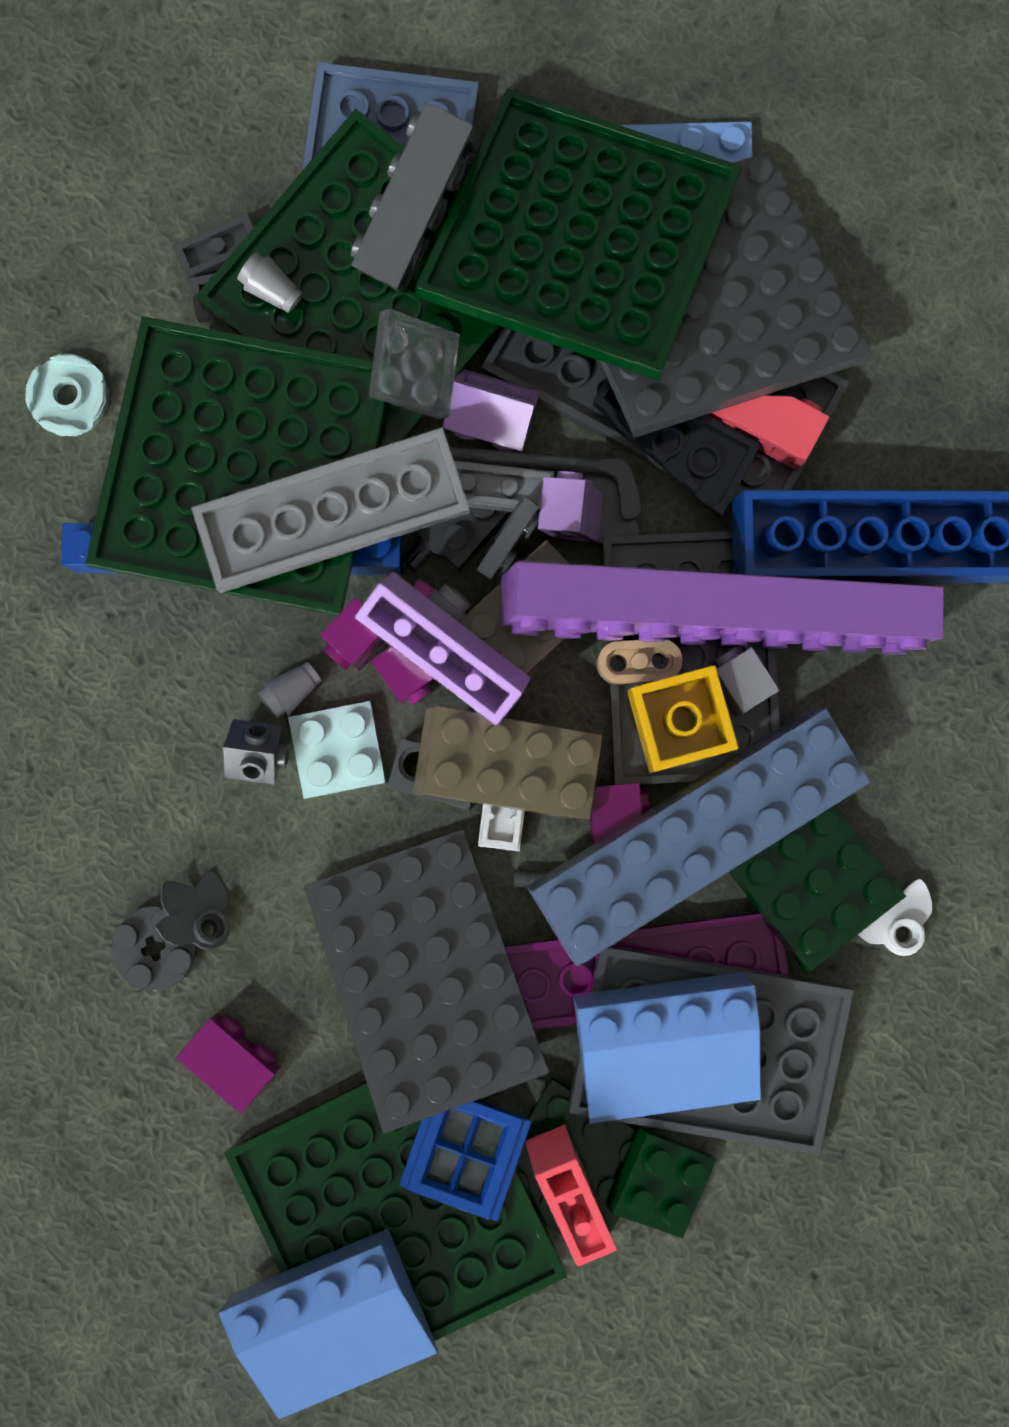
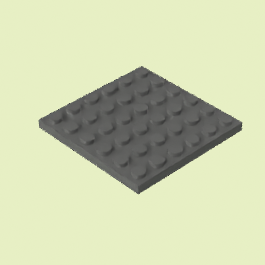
(757, 317)

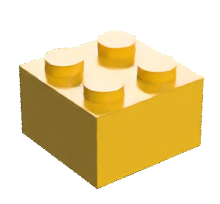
(682, 719)

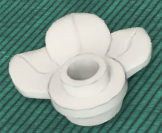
(909, 912)

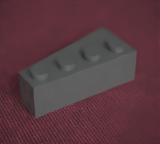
(415, 196)

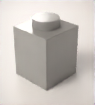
(744, 680)

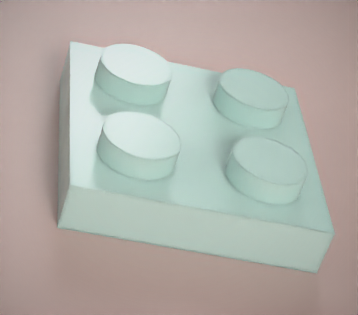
(337, 749)

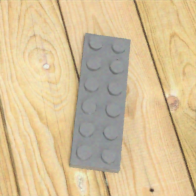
(330, 510)

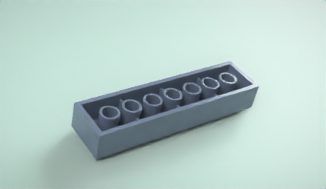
(697, 835)

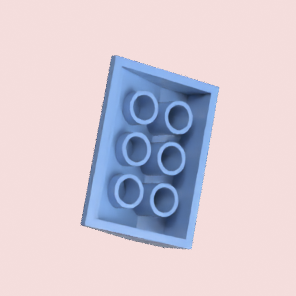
(669, 1046)
(328, 1325)

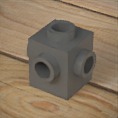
(254, 752)

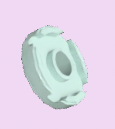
(88, 406)

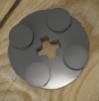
(145, 971)

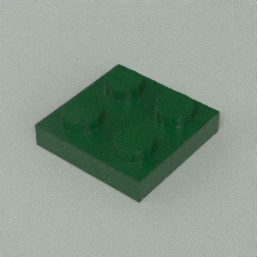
(661, 1183)

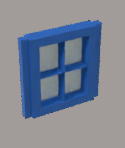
(467, 1157)

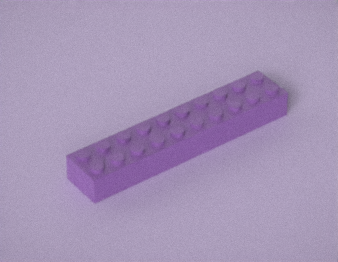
(719, 607)

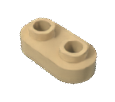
(638, 661)

